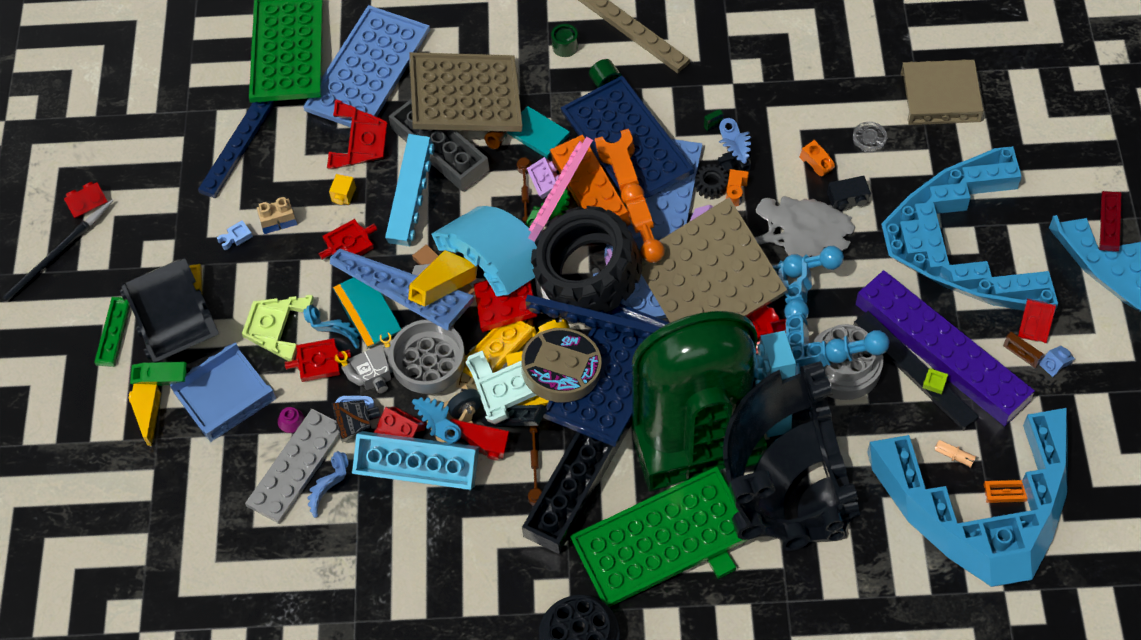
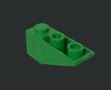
(158, 373)

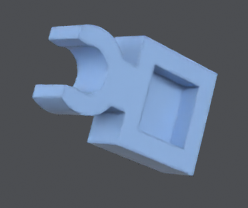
(237, 233)

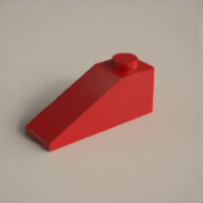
(490, 440)

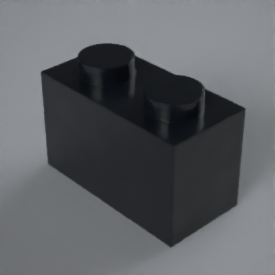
(848, 193)

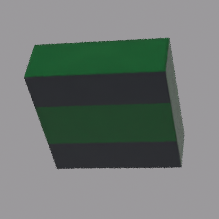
(713, 120)

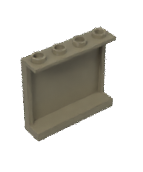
(942, 92)

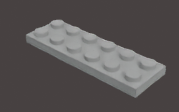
(294, 466)

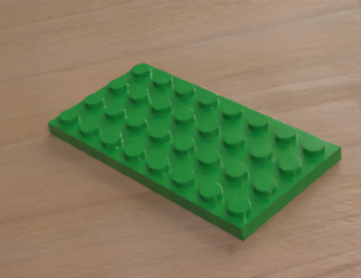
(286, 50)
(659, 537)

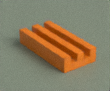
(1009, 494)

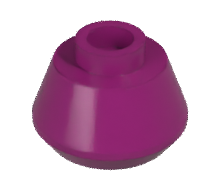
(290, 419)

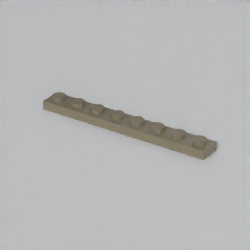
(638, 33)

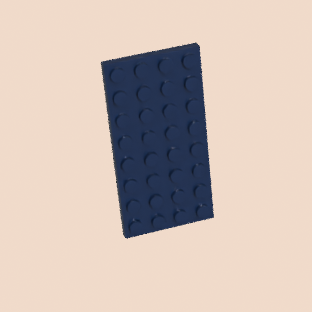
(618, 108)
(608, 406)

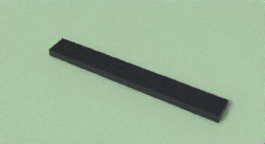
(917, 372)

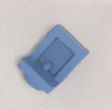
(1056, 359)

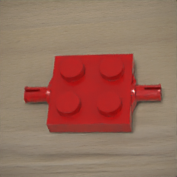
(350, 238)
(317, 360)

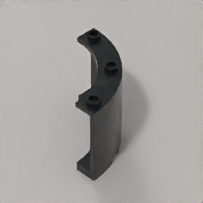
(169, 310)

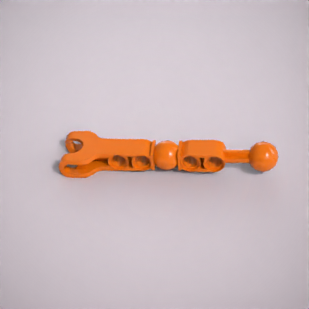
(632, 194)

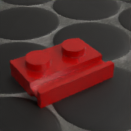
(1036, 320)

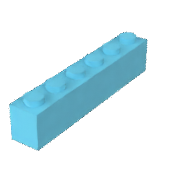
(409, 190)

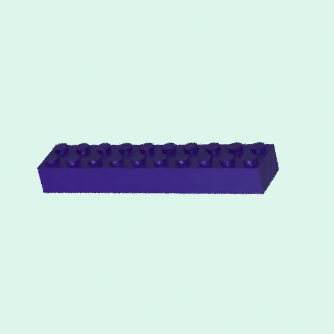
(945, 348)

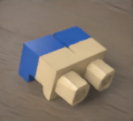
(277, 211)

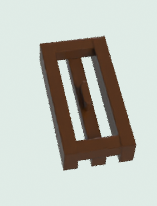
(1023, 349)

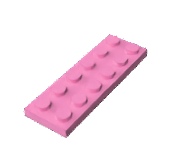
(558, 188)

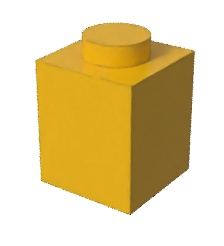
(342, 189)

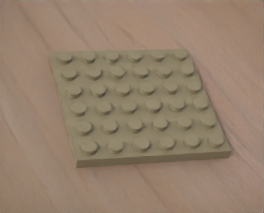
(464, 92)
(712, 267)

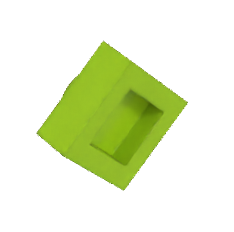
(935, 381)

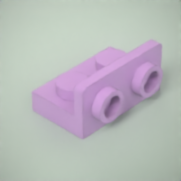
(543, 176)

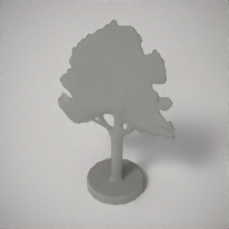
(806, 225)

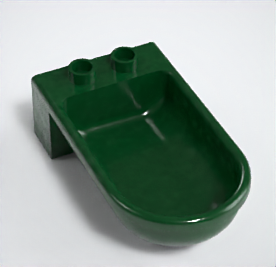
(686, 391)

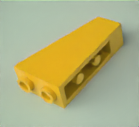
(441, 278)

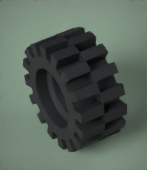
(711, 190)

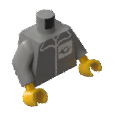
(370, 367)

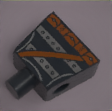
(353, 418)

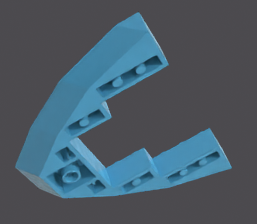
(917, 241)
(993, 548)

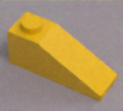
(145, 403)

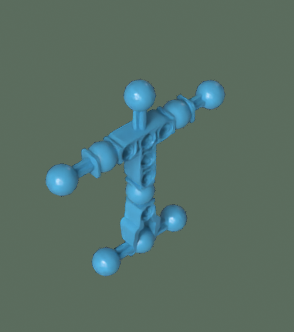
(797, 311)

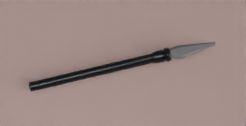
(78, 231)

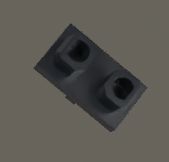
(729, 162)

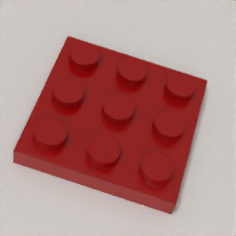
(501, 310)

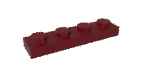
(1110, 221)

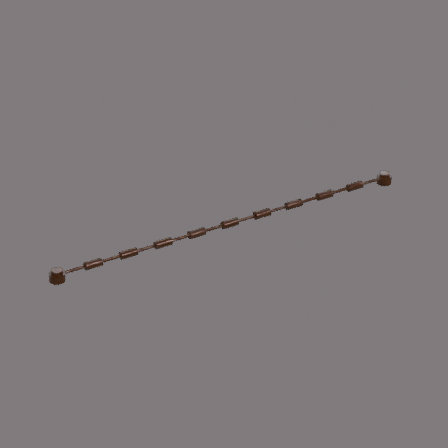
(533, 495)

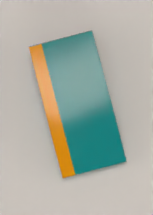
(367, 311)

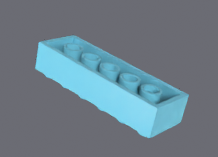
(773, 356)
(415, 460)

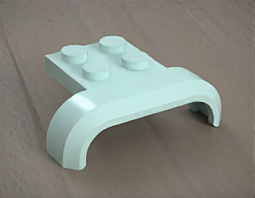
(498, 389)

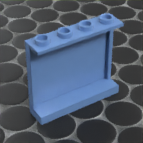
(223, 392)

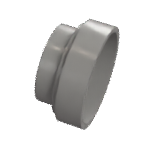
(411, 343)
(844, 381)

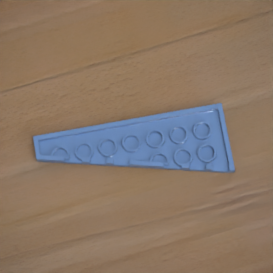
(395, 285)

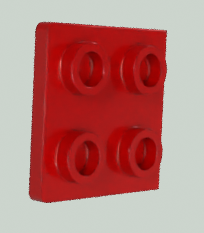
(399, 423)

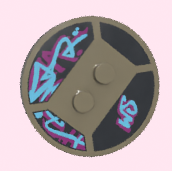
(561, 365)

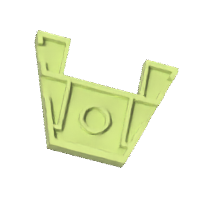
(267, 323)

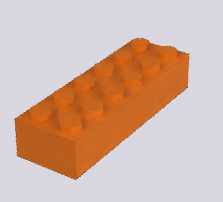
(589, 183)

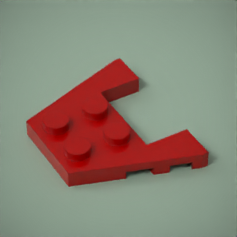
(365, 140)

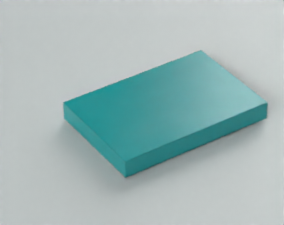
(539, 132)

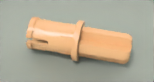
(954, 453)

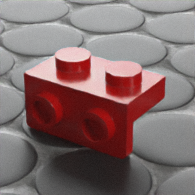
(85, 199)

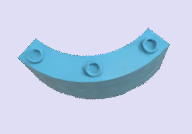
(493, 242)

